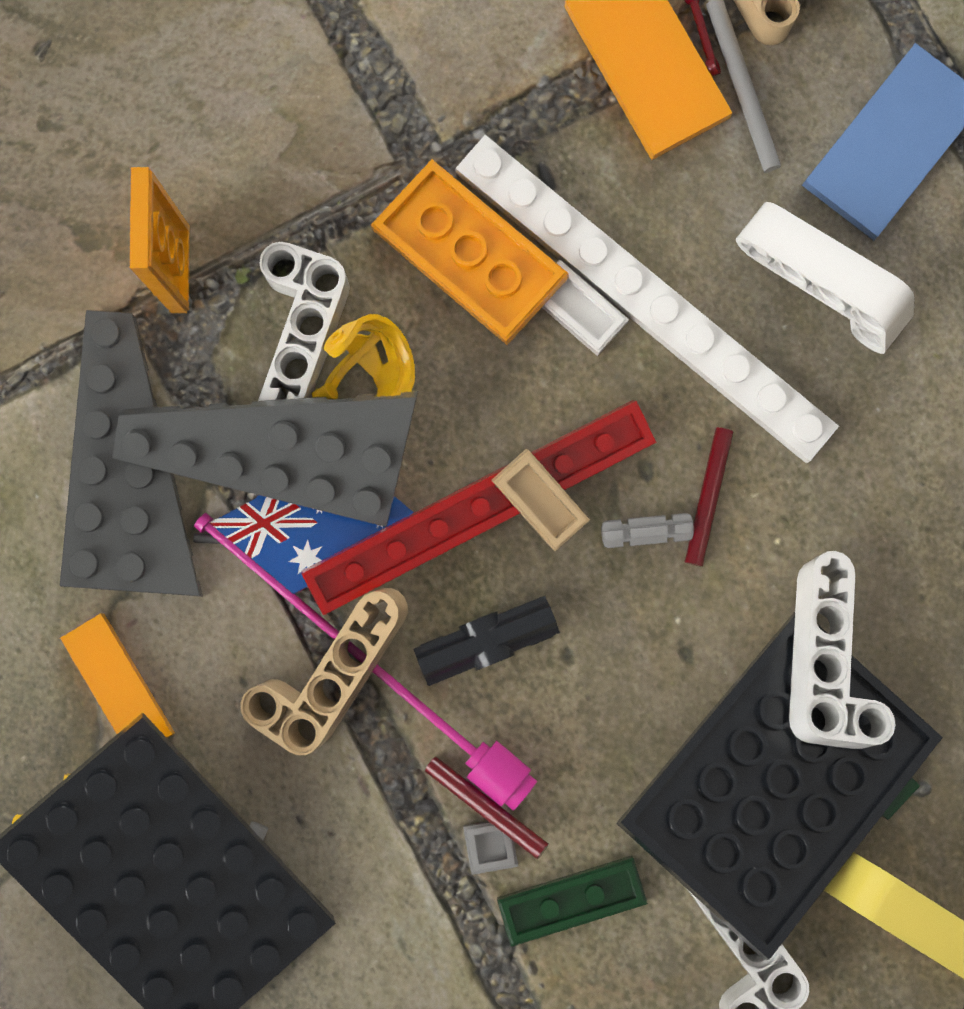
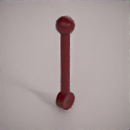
(711, 61)

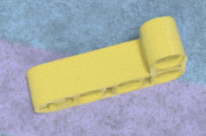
(900, 911)

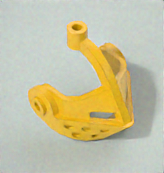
(390, 378)

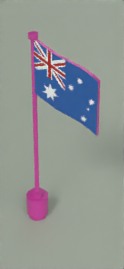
(283, 540)

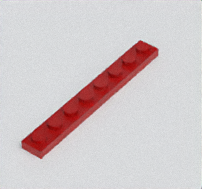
(471, 510)

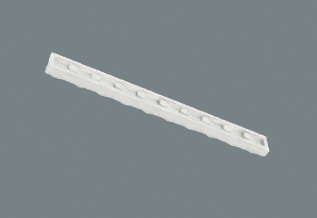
(646, 299)

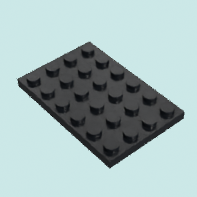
(760, 815)
(162, 877)

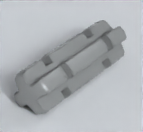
(647, 530)

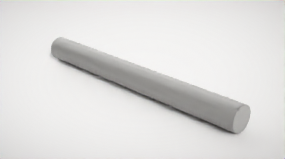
(743, 85)

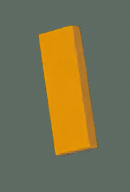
(113, 675)

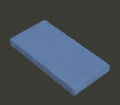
(891, 143)

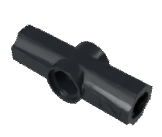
(486, 640)

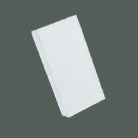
(585, 312)

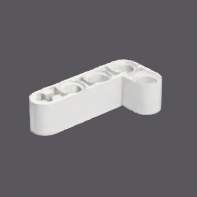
(832, 273)
(307, 303)
(835, 653)
(757, 984)

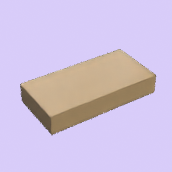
(540, 499)

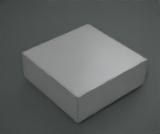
(488, 848)

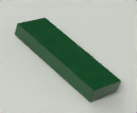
(571, 901)

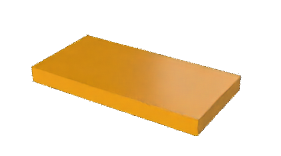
(651, 69)
(159, 241)
(469, 251)

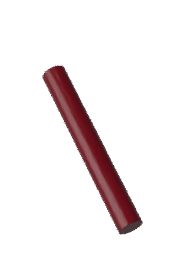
(709, 496)
(486, 807)

